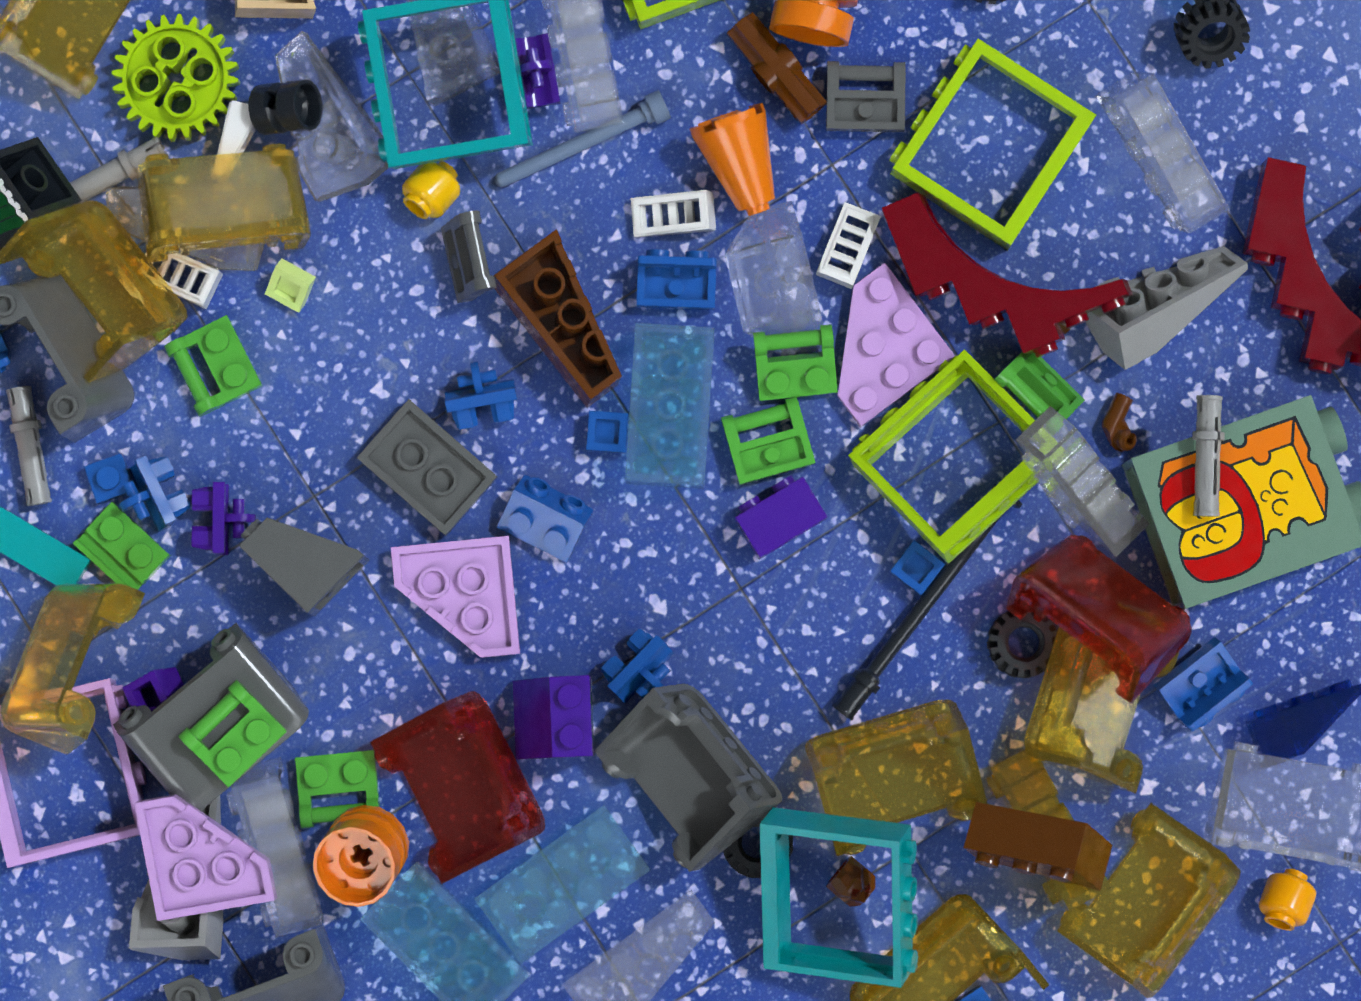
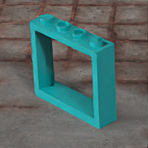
(383, 107)
(828, 962)

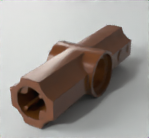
(776, 68)

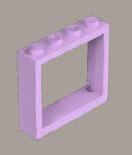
(134, 777)

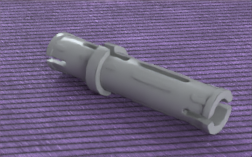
(116, 170)
(27, 437)
(1208, 447)

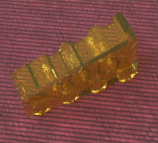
(1029, 788)

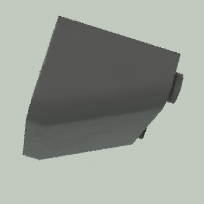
(70, 339)
(156, 732)
(690, 771)
(310, 976)

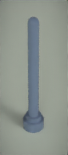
(650, 110)

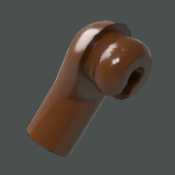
(1115, 426)

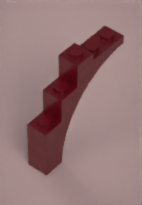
(1280, 235)
(1035, 313)

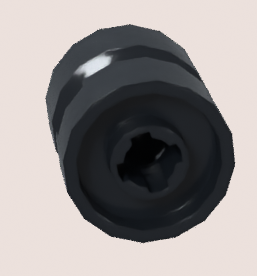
(285, 107)

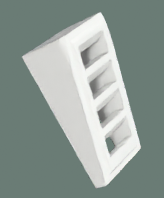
(236, 130)
(706, 206)
(834, 273)
(207, 287)

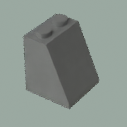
(302, 562)

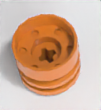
(813, 21)
(355, 874)

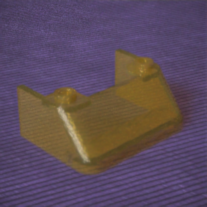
(108, 277)
(954, 951)

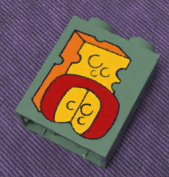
(1276, 503)

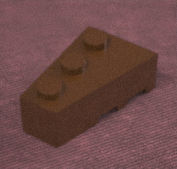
(1038, 845)

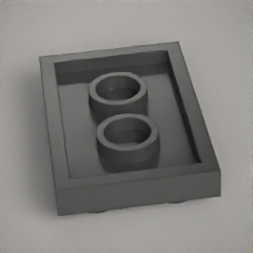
(427, 467)

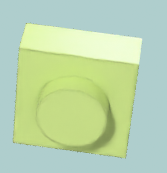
(290, 285)

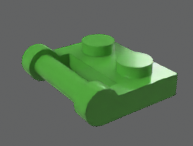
(225, 360)
(799, 373)
(1039, 385)
(771, 453)
(242, 743)
(334, 775)

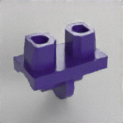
(537, 71)
(216, 537)

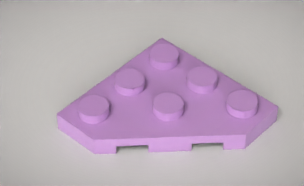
(886, 346)
(464, 589)
(198, 862)

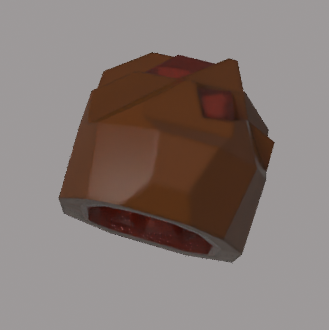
(852, 882)

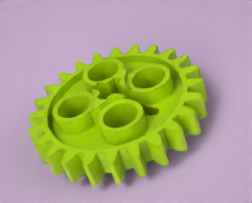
(145, 59)

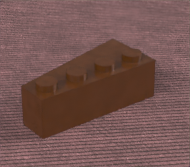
(556, 313)

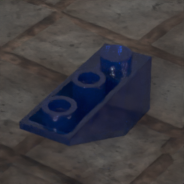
(1297, 727)

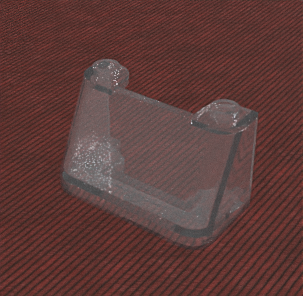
(1286, 807)

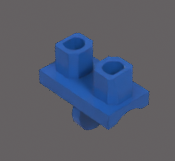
(497, 395)
(147, 477)
(643, 671)

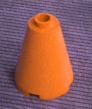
(739, 156)

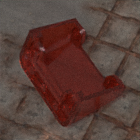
(1103, 611)
(462, 783)

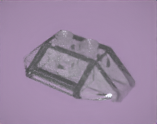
(773, 277)

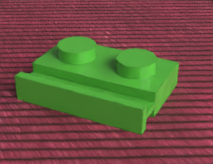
(121, 548)

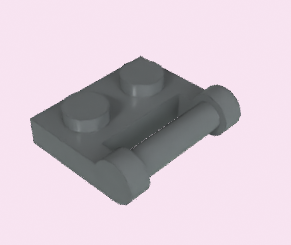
(865, 108)
(467, 256)

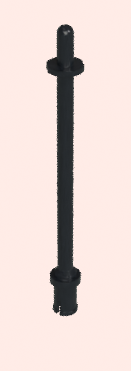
(867, 679)

